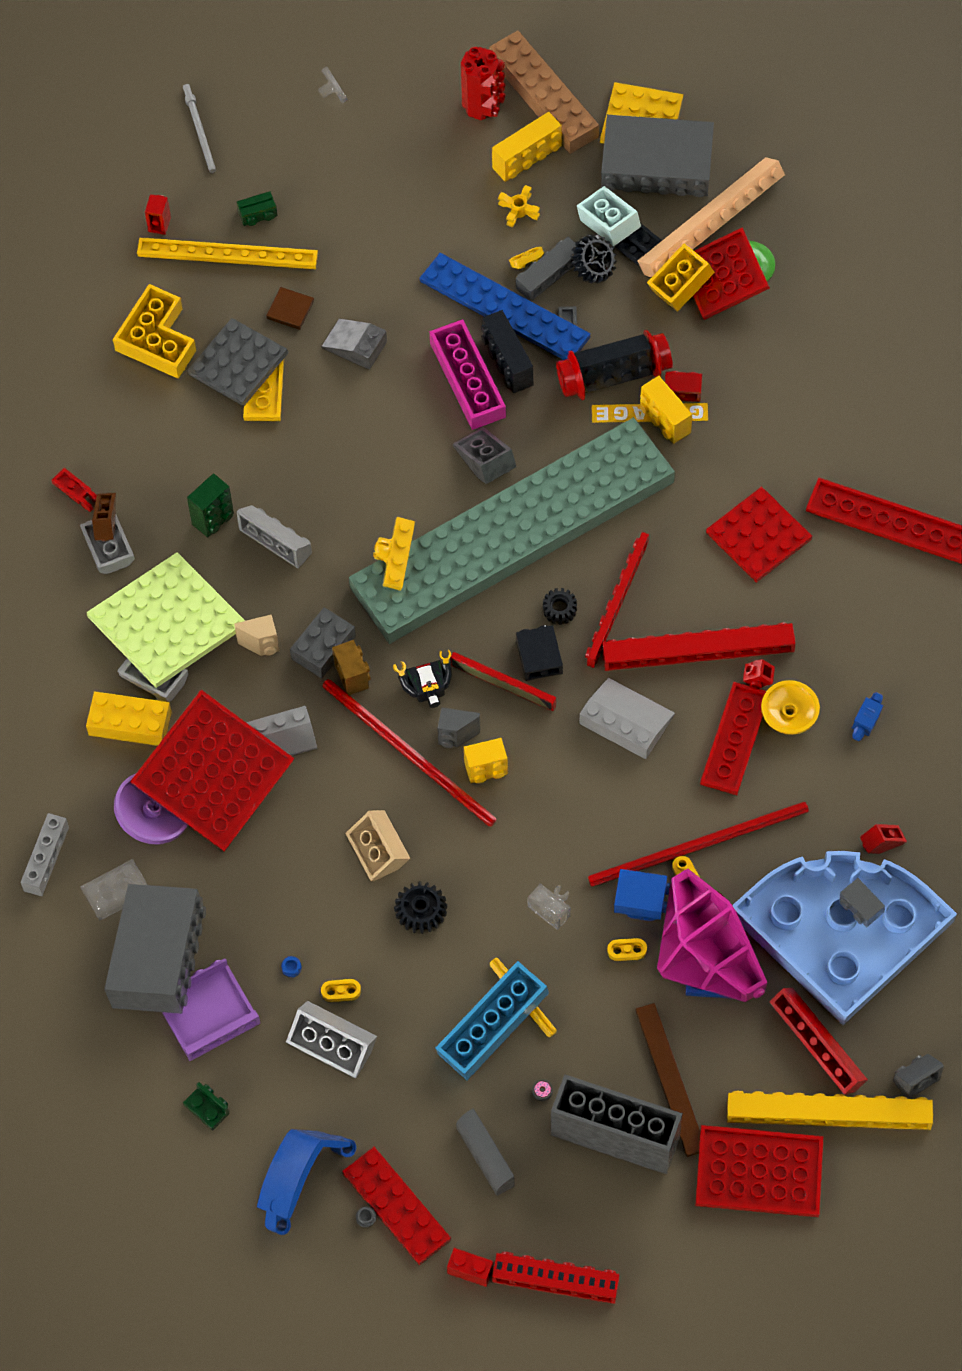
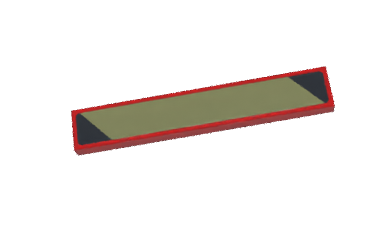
(503, 681)

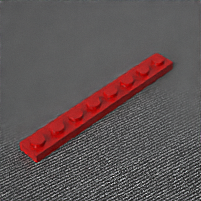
(619, 592)

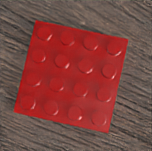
(735, 275)
(759, 534)

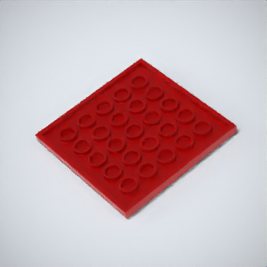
(212, 770)

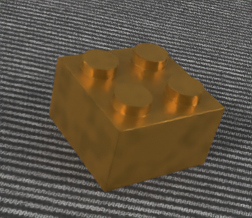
(351, 667)

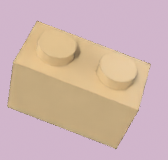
(258, 635)

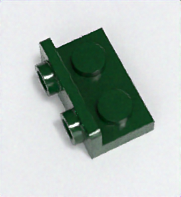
(207, 1106)

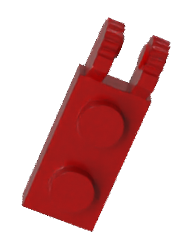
(74, 488)

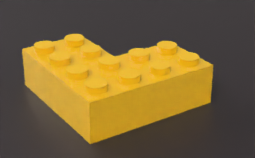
(148, 334)

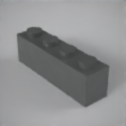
(546, 270)

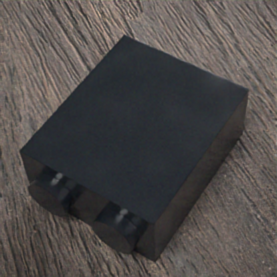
(539, 652)

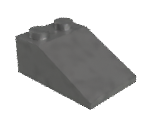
(356, 341)
(485, 455)

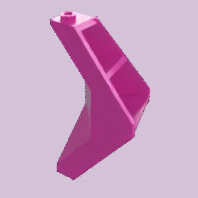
(707, 943)

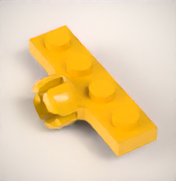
(395, 552)

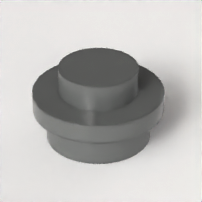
(365, 1217)

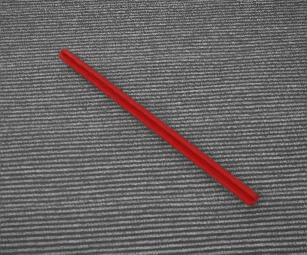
(409, 752)
(700, 843)

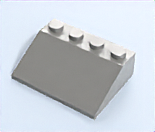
(625, 717)

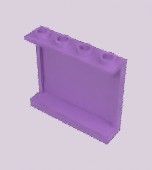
(214, 1011)

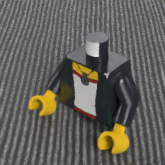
(427, 680)

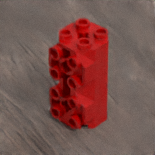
(482, 83)

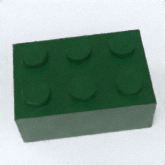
(210, 505)

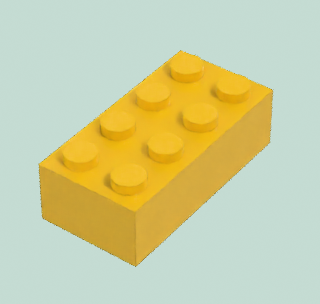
(527, 146)
(128, 718)

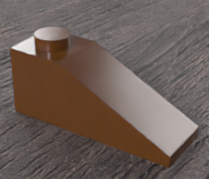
(104, 516)

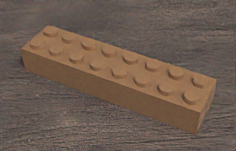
(545, 91)

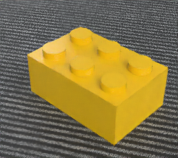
(680, 277)
(665, 410)

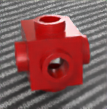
(758, 673)

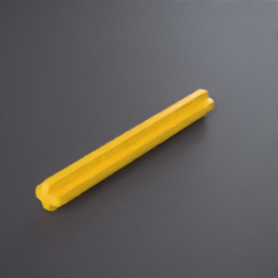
(537, 1015)

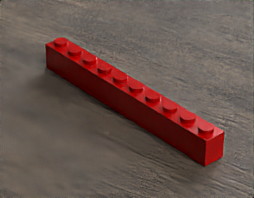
(698, 646)

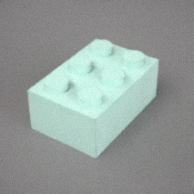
(608, 216)

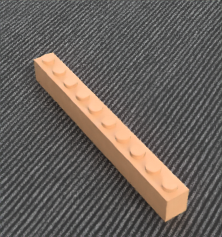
(714, 214)

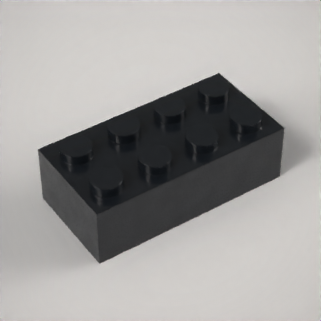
(507, 351)

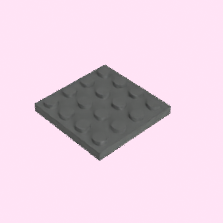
(237, 361)

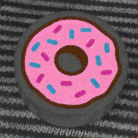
(542, 1090)

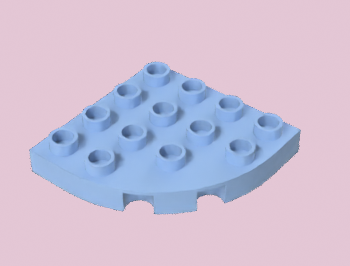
(816, 940)

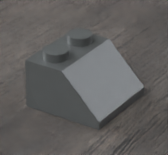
(457, 727)
(918, 1075)

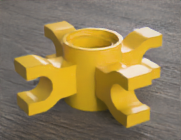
(519, 200)

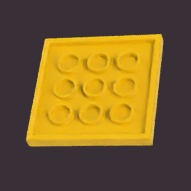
(642, 102)

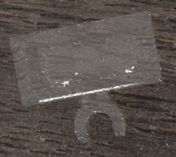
(550, 905)

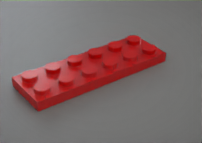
(734, 739)
(396, 1205)

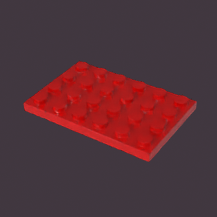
(759, 1171)

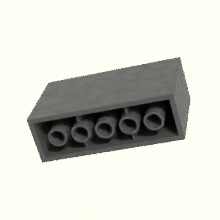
(657, 155)
(155, 948)
(615, 1124)

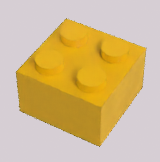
(486, 760)

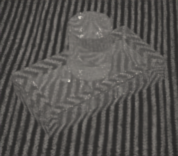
(331, 87)

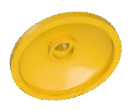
(792, 697)

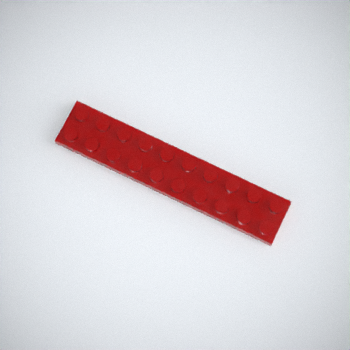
(886, 519)

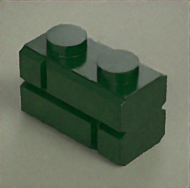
(257, 209)

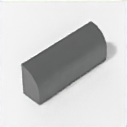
(485, 1152)

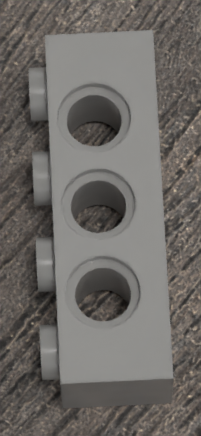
(44, 854)

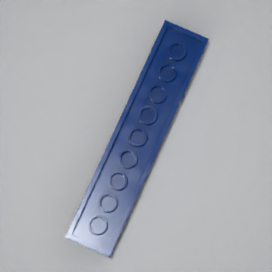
(488, 297)

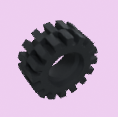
(561, 596)

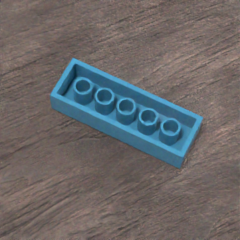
(492, 1020)

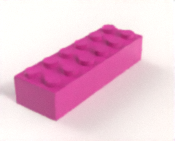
(467, 374)

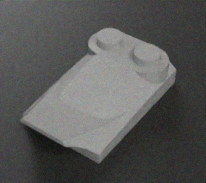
(109, 554)
(165, 692)

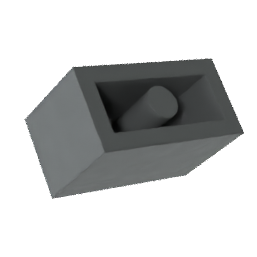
(861, 903)

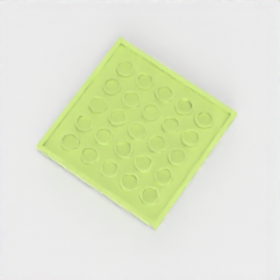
(166, 619)

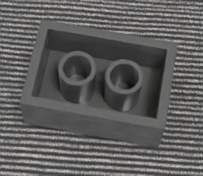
(315, 644)

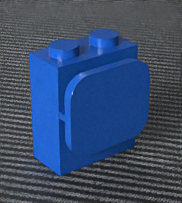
(641, 895)

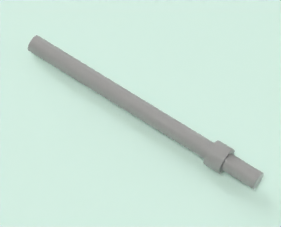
(191, 102)

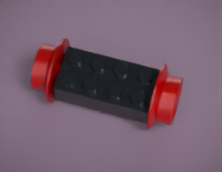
(614, 364)

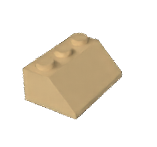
(377, 844)

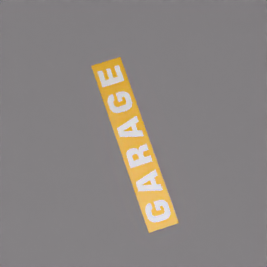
(625, 412)

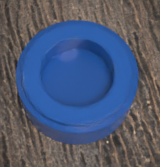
(291, 966)

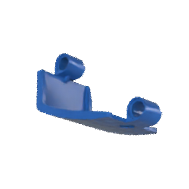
(290, 1170)

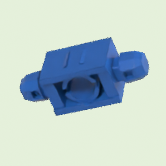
(867, 716)

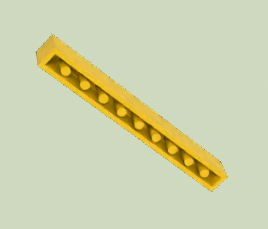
(830, 1110)

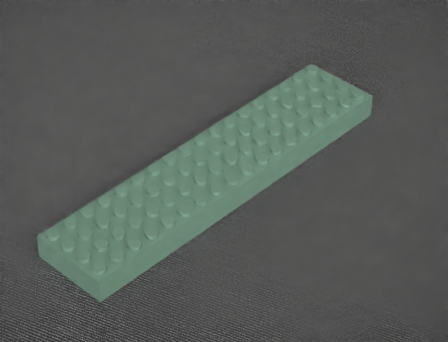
(515, 529)

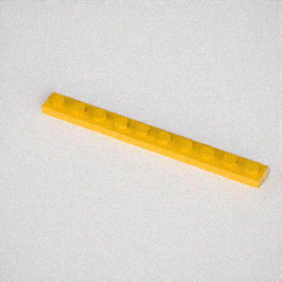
(227, 253)

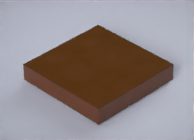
(290, 308)

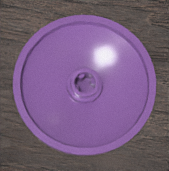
(144, 817)

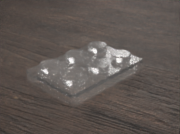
(108, 891)

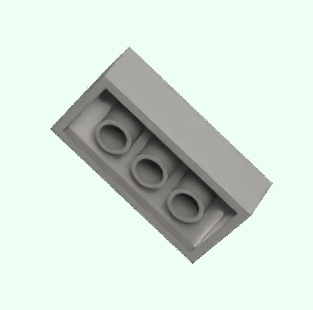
(273, 535)
(288, 730)
(331, 1039)

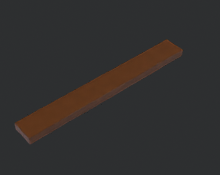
(669, 1076)

